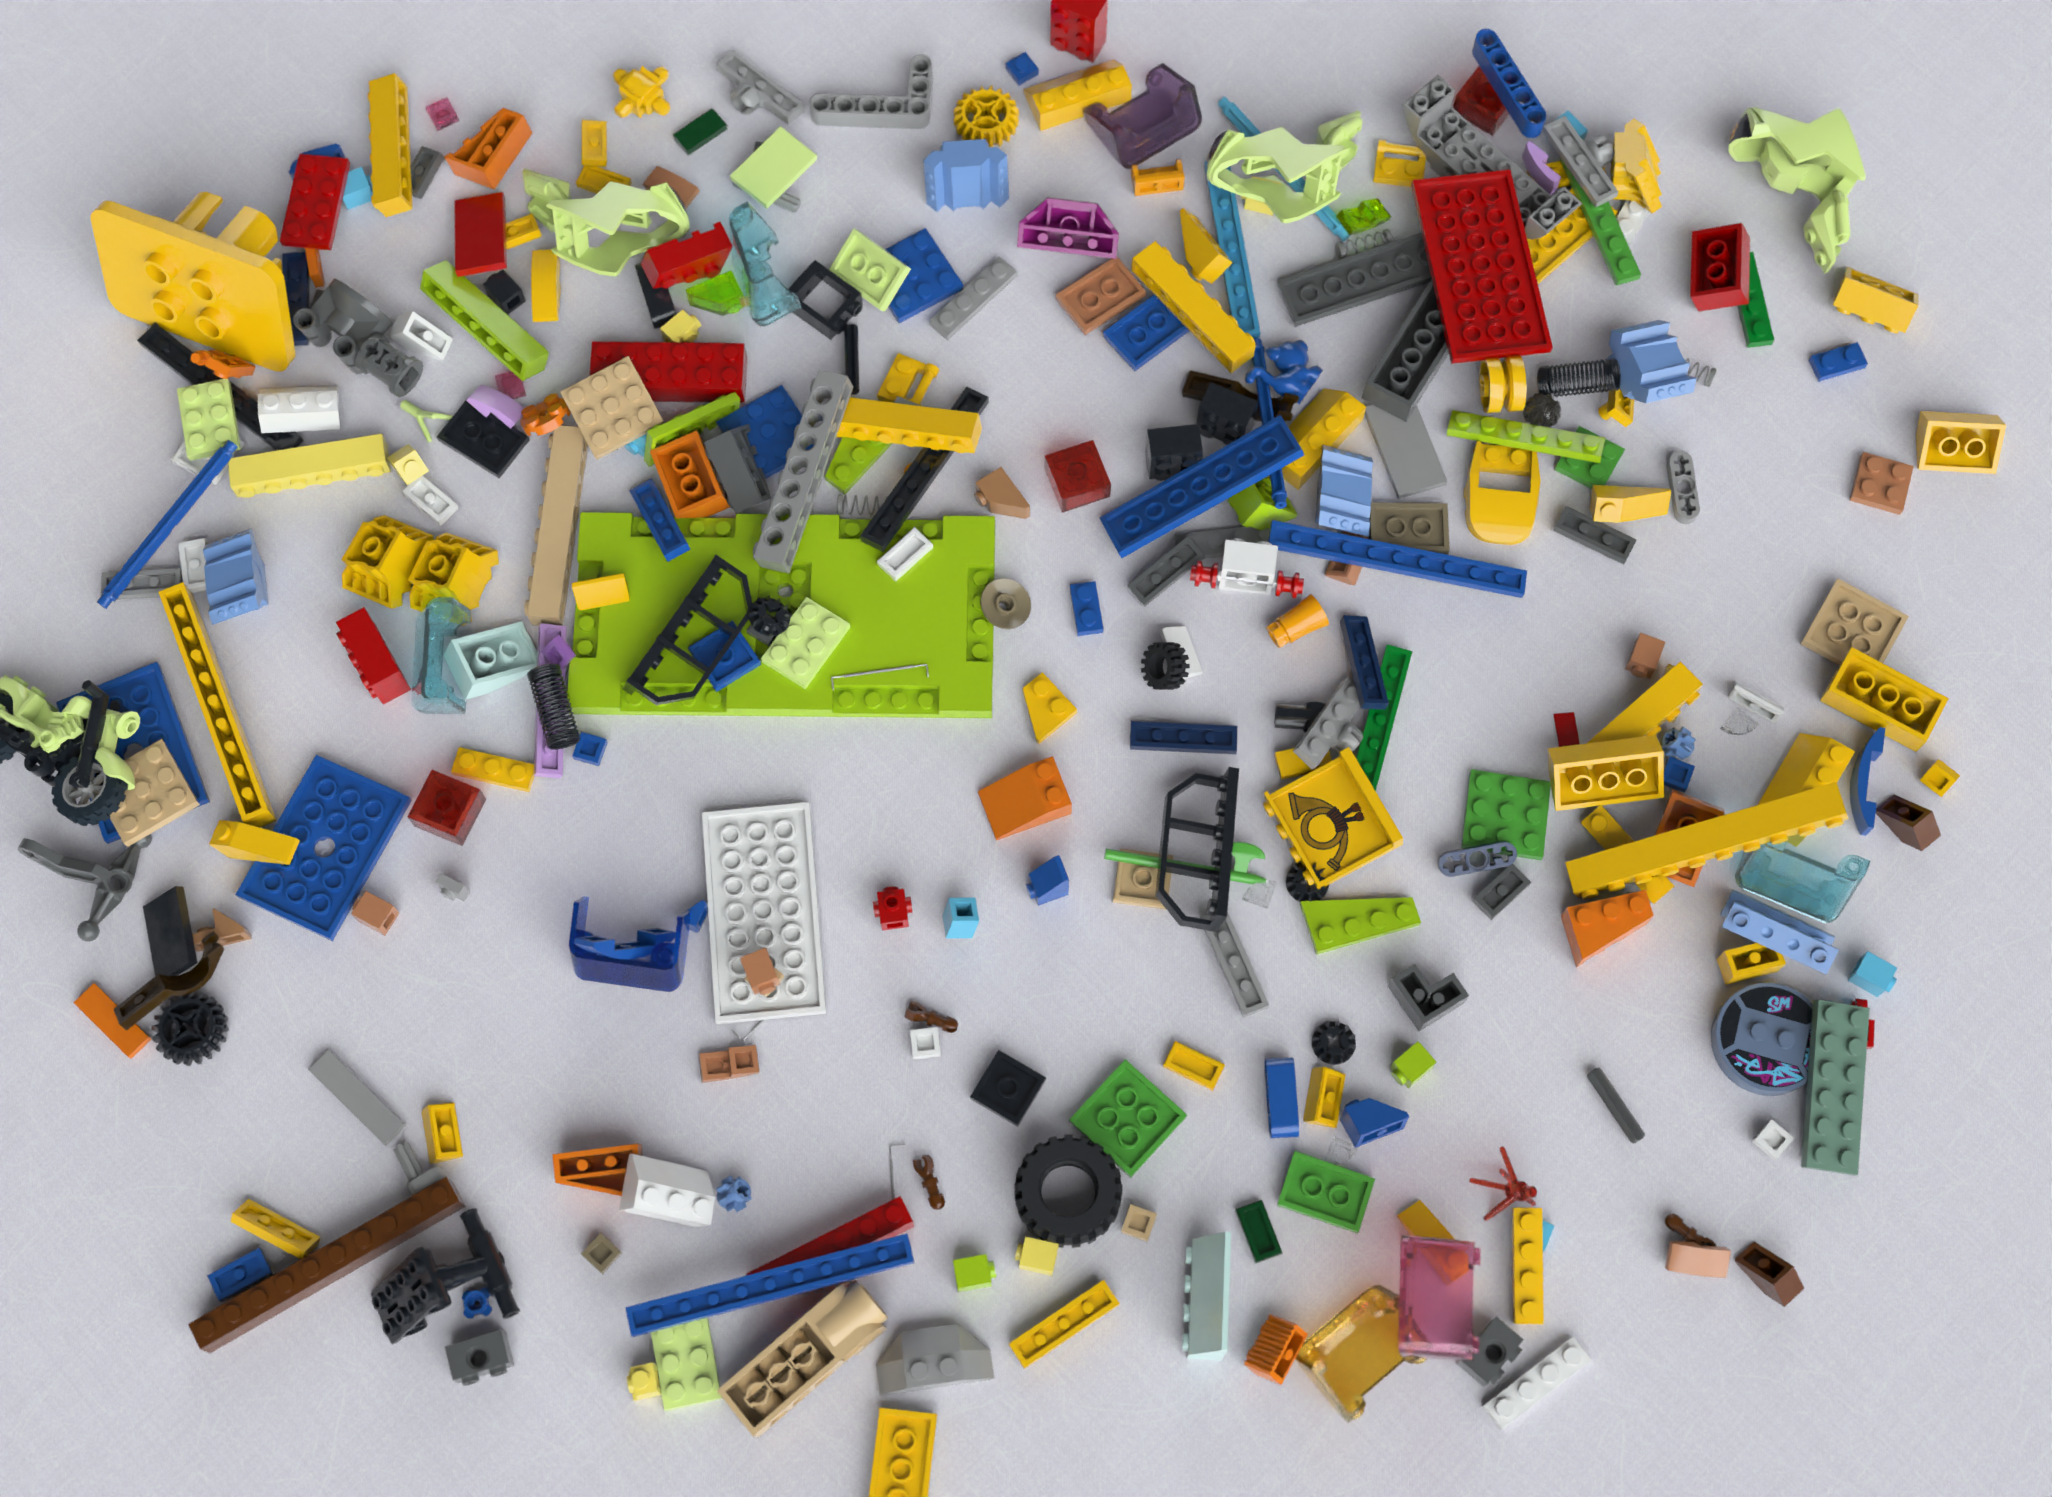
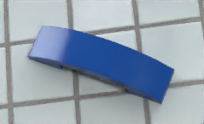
(1863, 810)
(629, 950)

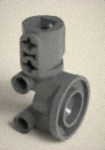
(361, 337)

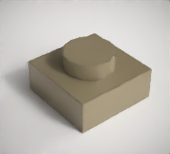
(601, 1253)

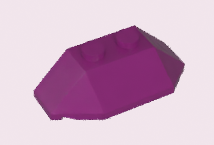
(1069, 228)

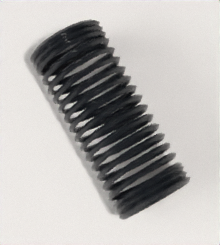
(1611, 372)
(570, 736)

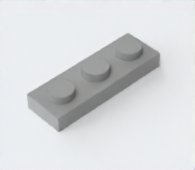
(146, 582)

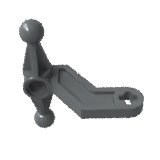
(105, 896)

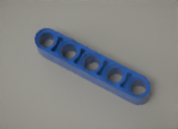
(1506, 73)

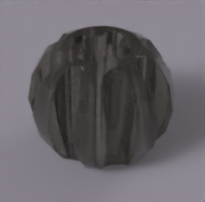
(1542, 410)

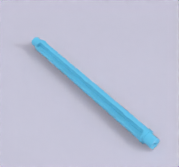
(1245, 126)

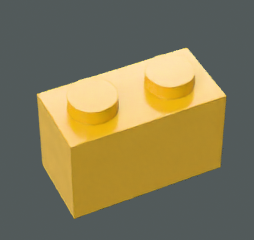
(1749, 963)

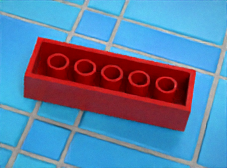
(679, 368)

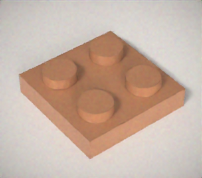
(1881, 483)

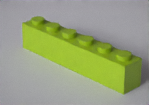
(484, 320)

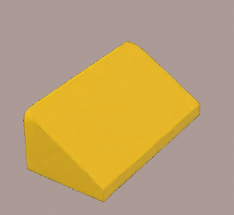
(601, 591)
(1324, 1097)
(441, 1132)

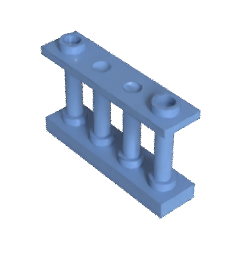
(1779, 931)

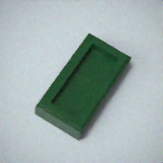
(700, 131)
(1258, 1231)

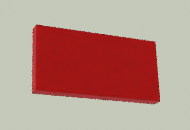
(480, 234)

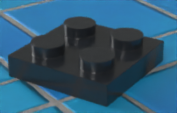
(1008, 1088)

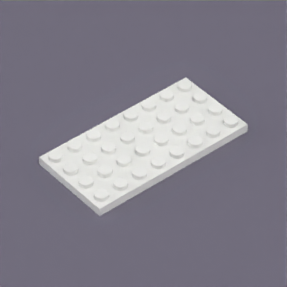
(762, 898)

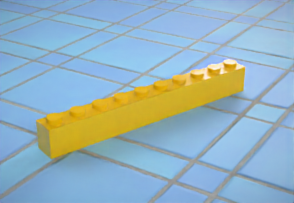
(217, 706)
(1707, 840)

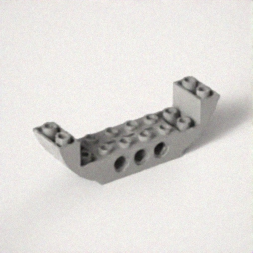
(1459, 149)

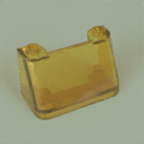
(1355, 1351)

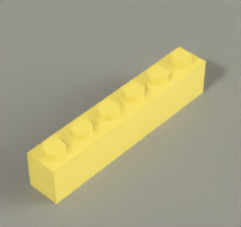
(309, 465)

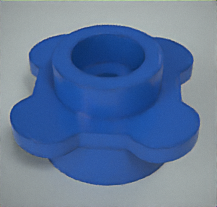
(469, 1303)

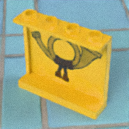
(1333, 820)

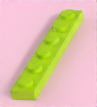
(1526, 436)

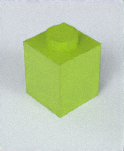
(1412, 1065)
(974, 1272)

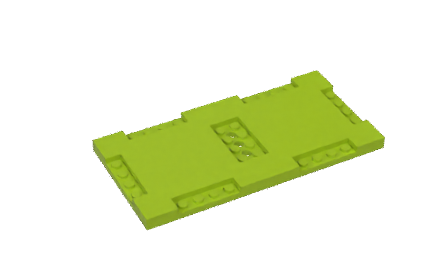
(920, 619)

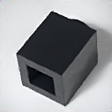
(504, 291)

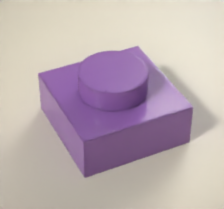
(558, 652)

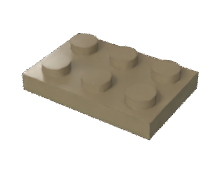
(1411, 525)

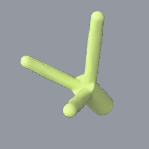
(419, 414)

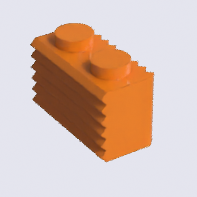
(1275, 1349)

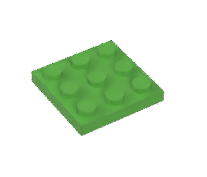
(1506, 810)
(1128, 1118)

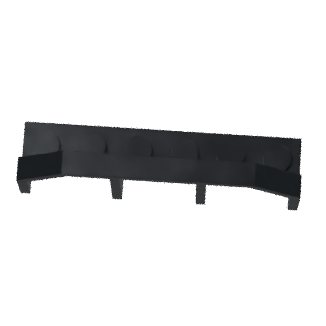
(681, 618)
(1221, 856)

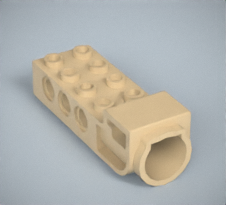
(804, 1356)

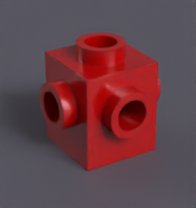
(892, 908)

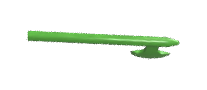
(1242, 852)

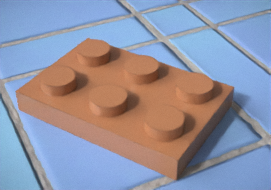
(1100, 295)

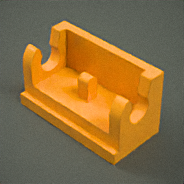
(1158, 179)

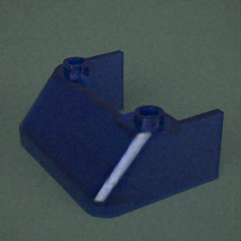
(660, 973)

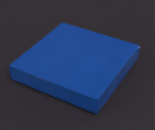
(735, 662)

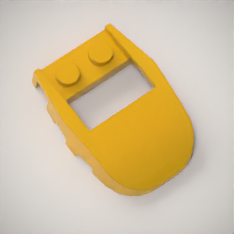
(1501, 514)

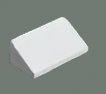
(1180, 635)
(1756, 702)

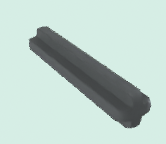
(1616, 1105)

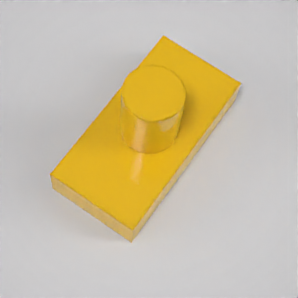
(1618, 407)

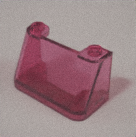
(1437, 1298)

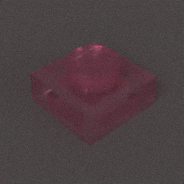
(442, 114)
(510, 385)

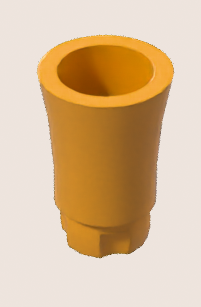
(1298, 622)

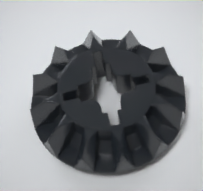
(768, 626)
(1299, 891)
(1334, 1055)

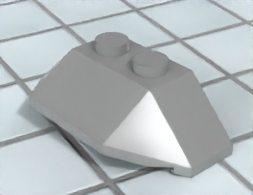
(933, 1360)

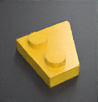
(1046, 707)

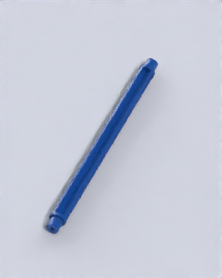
(1266, 411)
(166, 524)

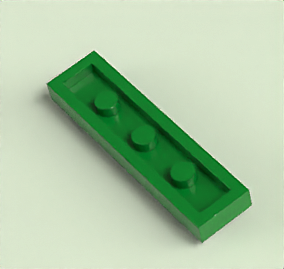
(1754, 315)

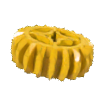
(986, 107)

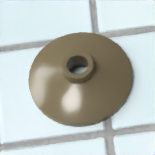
(1015, 599)

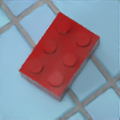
(1079, 27)
(1720, 267)
(371, 656)

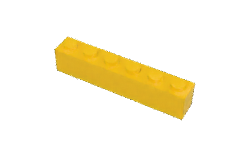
(390, 145)
(1193, 306)
(911, 425)
(1654, 706)

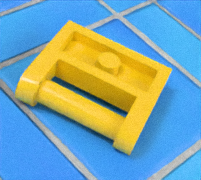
(1398, 171)
(902, 376)

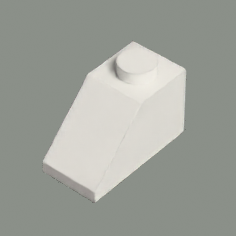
(420, 336)

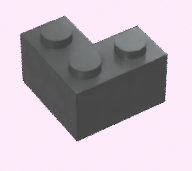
(1426, 1003)

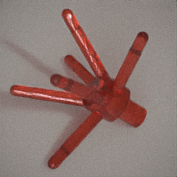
(1514, 1189)

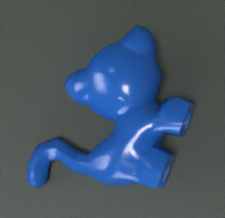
(1291, 361)

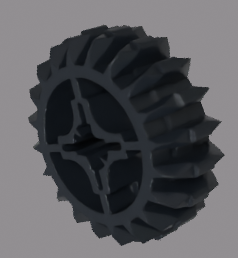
(174, 1048)

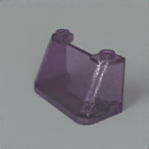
(1148, 121)

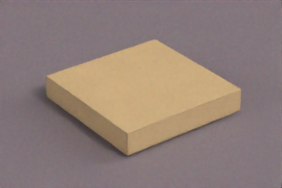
(1137, 883)

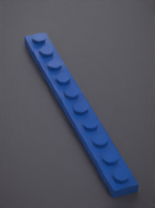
(1398, 559)
(769, 1285)

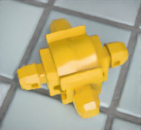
(641, 92)

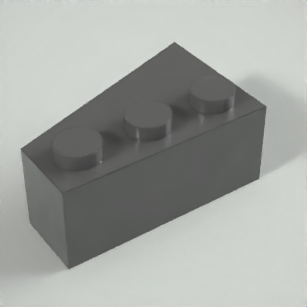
(737, 468)

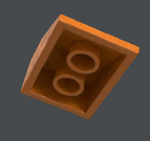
(1026, 799)
(1684, 811)

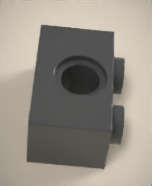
(1507, 1344)
(462, 1356)

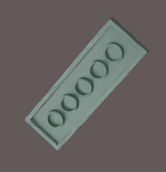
(1835, 1087)

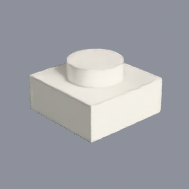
(925, 1043)
(1773, 1140)

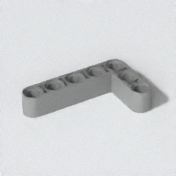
(880, 104)

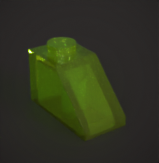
(717, 295)

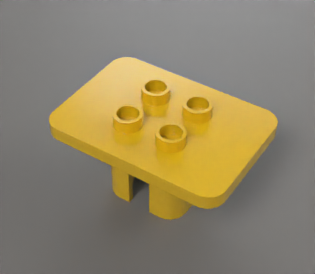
(199, 284)

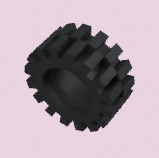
(1175, 666)

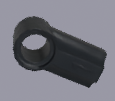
(1297, 716)

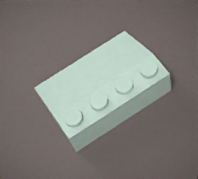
(1208, 1297)

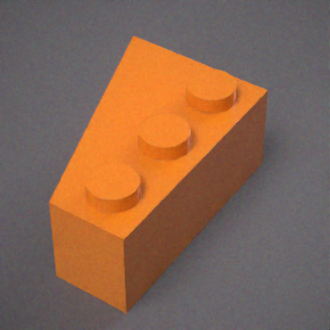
(492, 150)
(1603, 922)
(595, 1168)

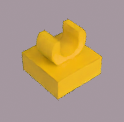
(1939, 777)

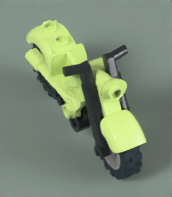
(73, 743)

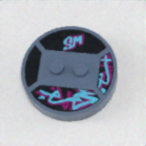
(1764, 1038)

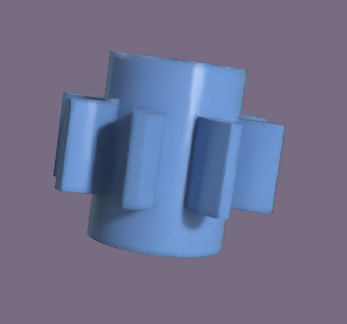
(1678, 743)
(733, 1193)

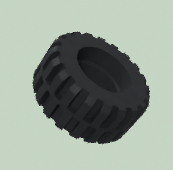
(1079, 1154)

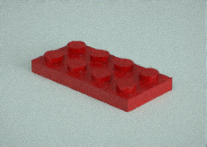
(315, 202)

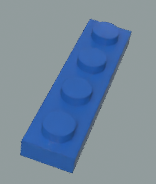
(659, 520)

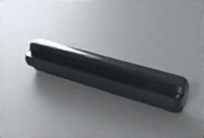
(852, 356)

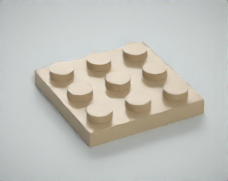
(612, 407)
(1853, 620)
(158, 795)

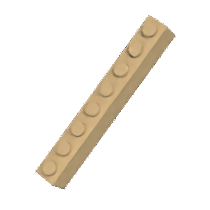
(558, 527)

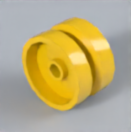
(1502, 384)

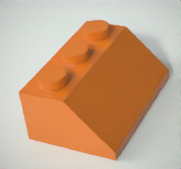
(689, 477)

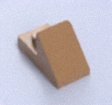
(226, 929)

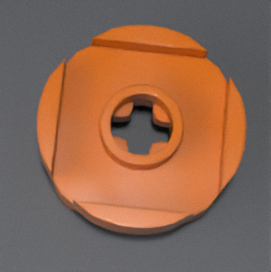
(544, 416)

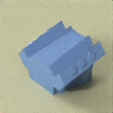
(966, 175)
(1650, 362)
(1344, 491)
(234, 577)

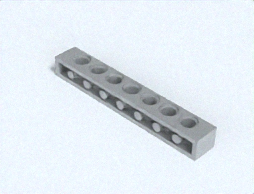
(781, 555)

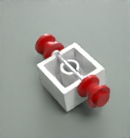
(1248, 569)

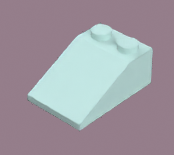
(491, 659)

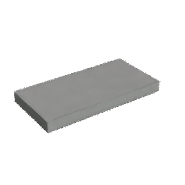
(1406, 451)

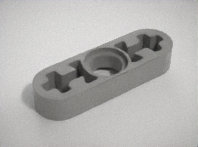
(1688, 477)

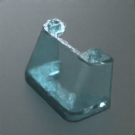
(762, 290)
(429, 691)
(1800, 881)

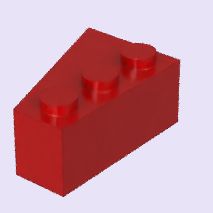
(687, 260)

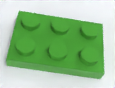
(1326, 1192)

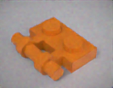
(223, 364)

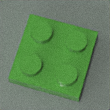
(1589, 472)

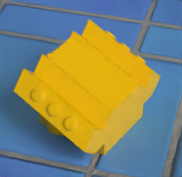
(1635, 167)
(383, 560)
(451, 569)

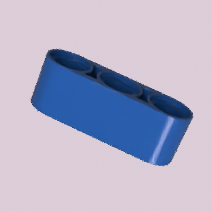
(1281, 1097)

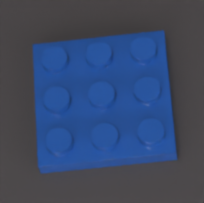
(927, 281)
(772, 428)

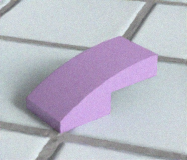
(1535, 162)
(492, 401)

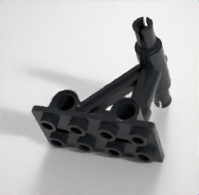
(422, 1287)

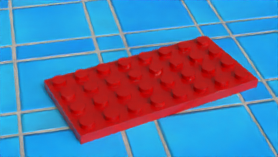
(1481, 266)

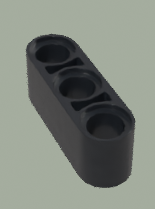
(657, 300)

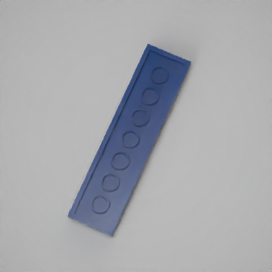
(1201, 486)

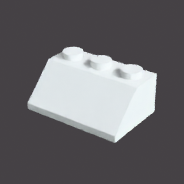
(299, 409)
(667, 1191)

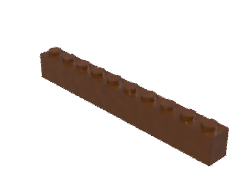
(326, 1265)

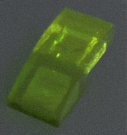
(1364, 217)

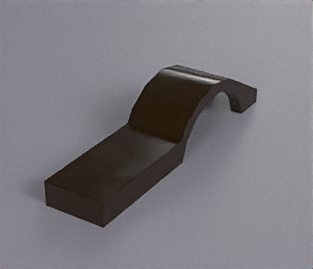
(1198, 383)
(163, 986)

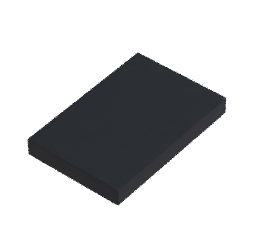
(483, 439)
(170, 933)

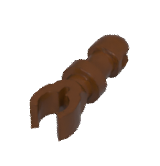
(917, 1012)
(929, 1182)
(1676, 1224)

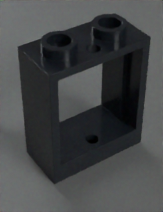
(806, 284)

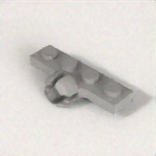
(757, 89)
(1583, 159)
(1332, 727)

